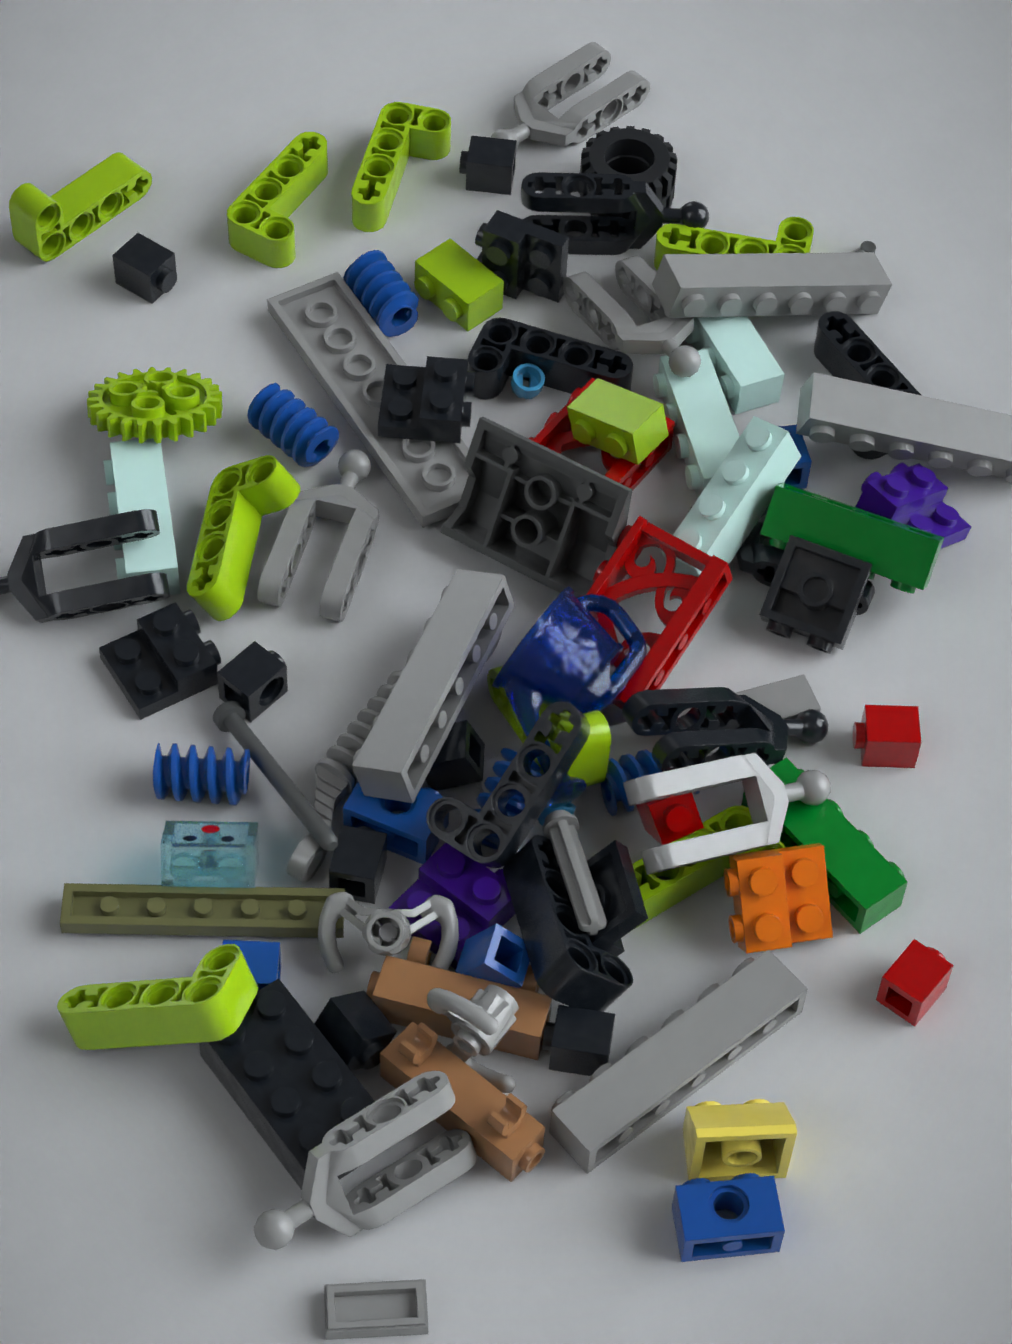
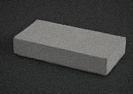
(376, 1309)

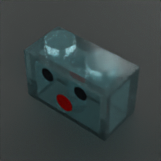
(209, 854)

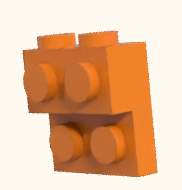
(778, 897)

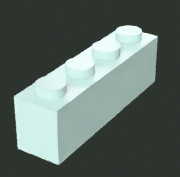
(741, 361)
(701, 418)
(140, 485)
(738, 493)

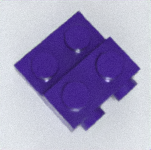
(915, 499)
(475, 890)

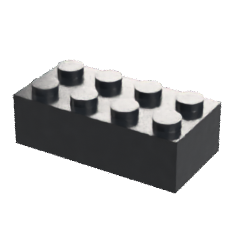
(285, 1077)

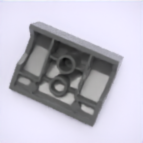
(537, 510)

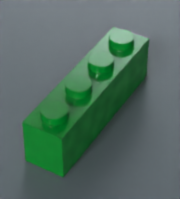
(892, 548)
(858, 877)

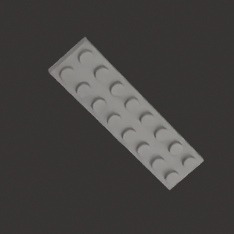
(350, 363)

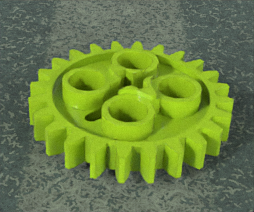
(154, 405)

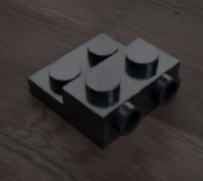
(524, 256)
(427, 400)
(815, 594)
(162, 660)
(618, 895)

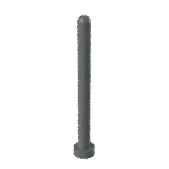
(230, 718)

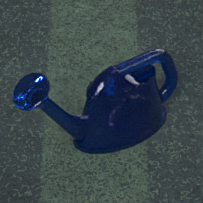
(569, 661)

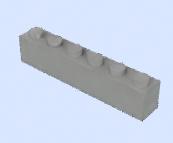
(770, 284)
(906, 426)
(433, 686)
(676, 1060)

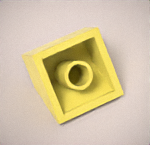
(738, 1139)

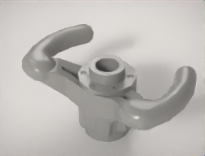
(343, 905)
(477, 1026)

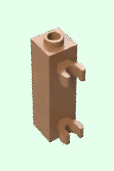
(403, 988)
(496, 1123)

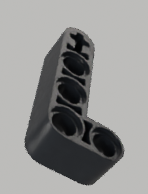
(853, 356)
(563, 359)
(515, 780)
(558, 951)

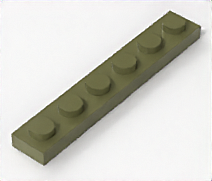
(194, 910)

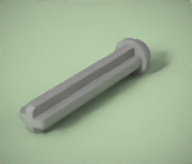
(562, 830)

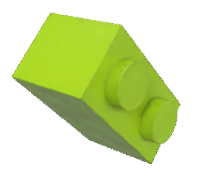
(458, 284)
(617, 421)

